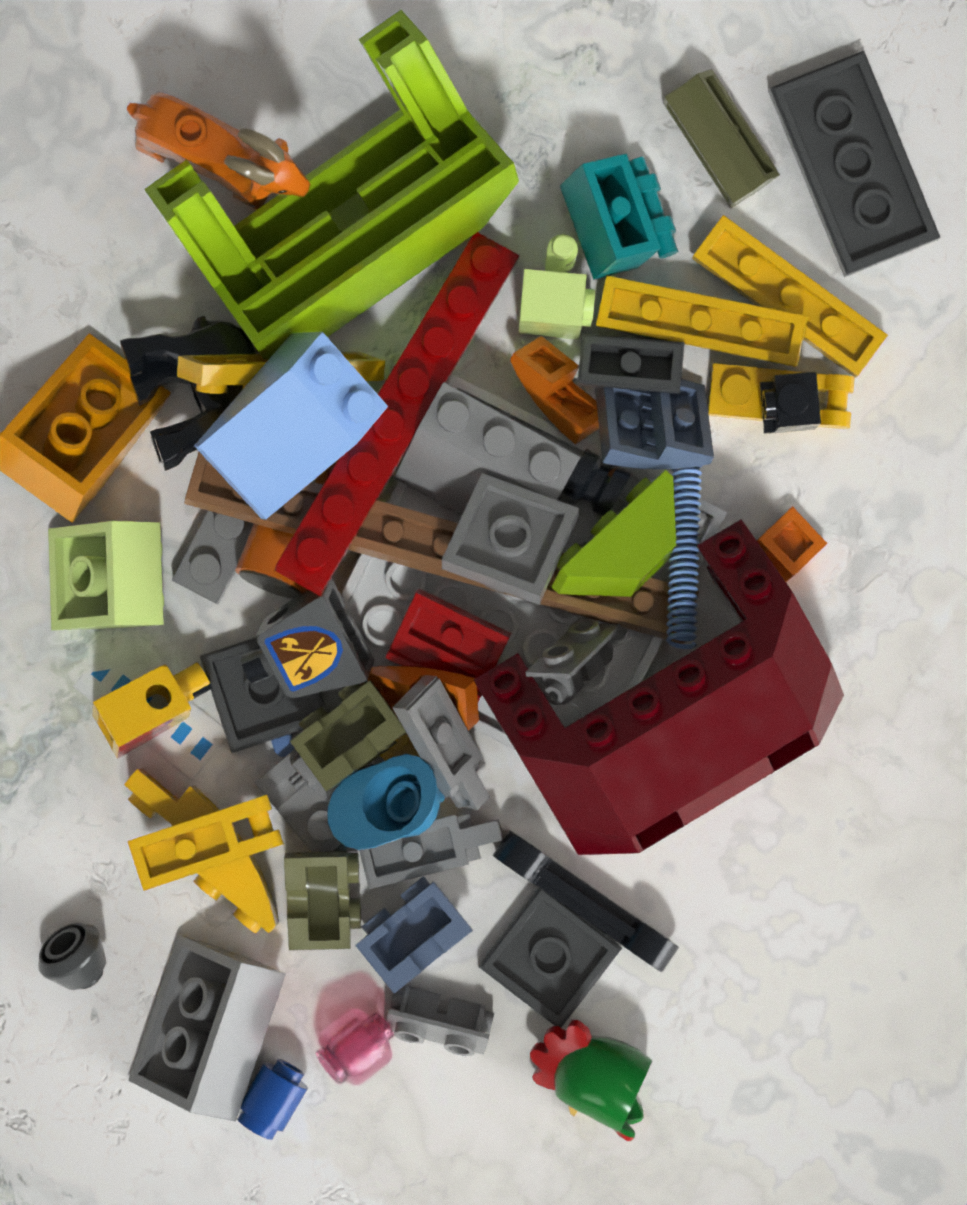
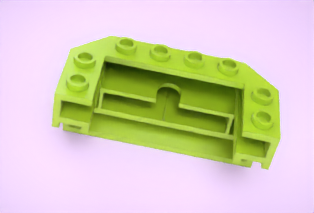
(370, 210)

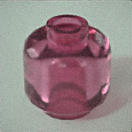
(355, 1047)

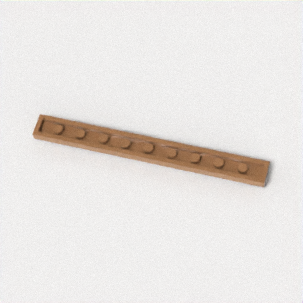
(420, 543)

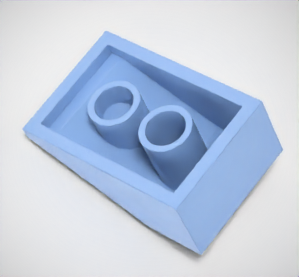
(290, 422)

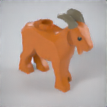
(237, 159)

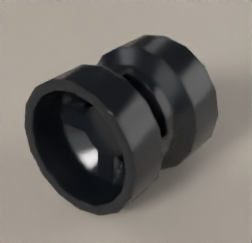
(596, 483)

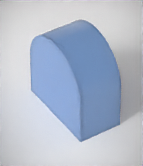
(282, 745)

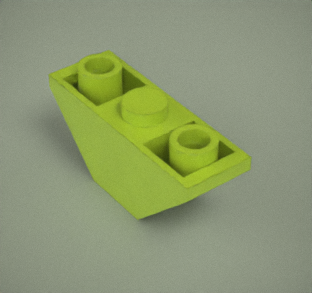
(625, 545)

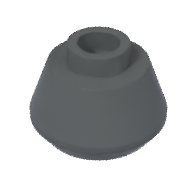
(73, 956)

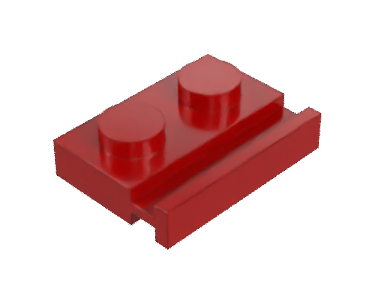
(446, 638)

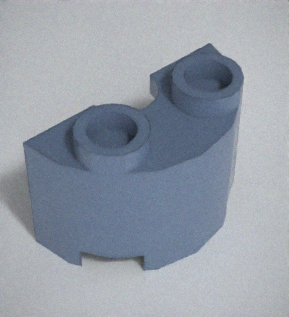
(413, 936)

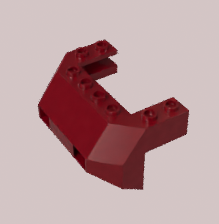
(689, 729)

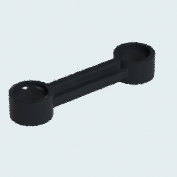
(585, 901)

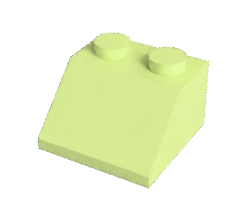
(106, 575)

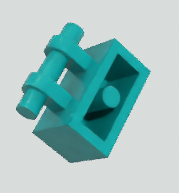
(618, 214)

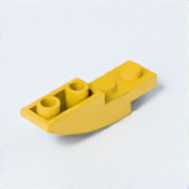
(237, 880)

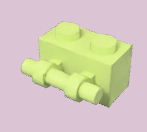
(553, 299)

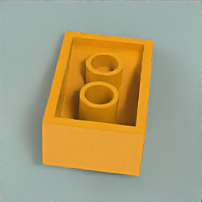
(77, 429)

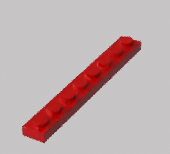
(408, 392)

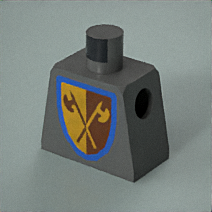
(310, 646)

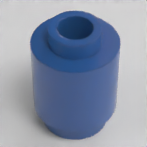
(272, 1098)

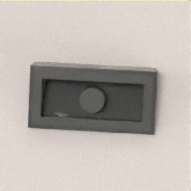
(631, 363)

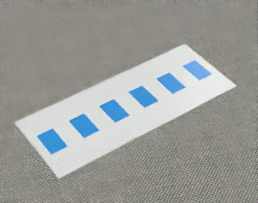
(185, 745)

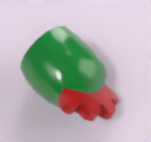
(592, 1075)

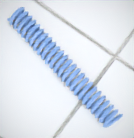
(687, 559)

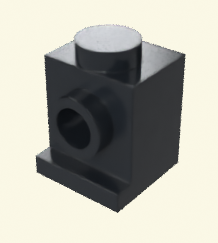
(790, 403)

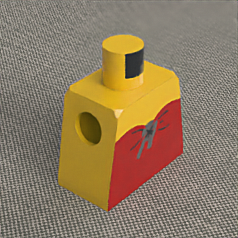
(128, 718)

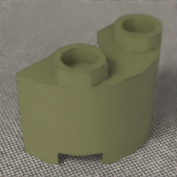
(349, 735)
(320, 899)

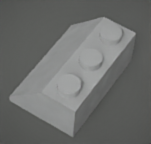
(469, 438)
(206, 1028)

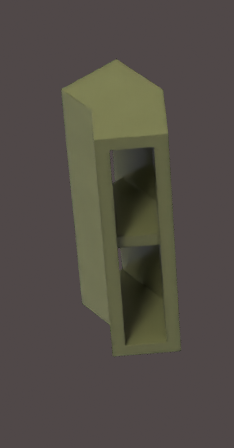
(720, 137)

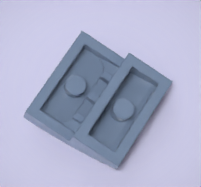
(655, 427)

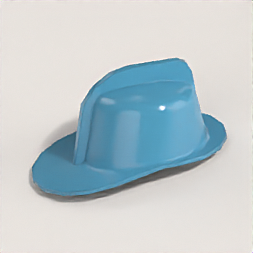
(384, 803)

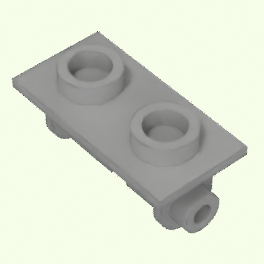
(574, 659)
(457, 1029)

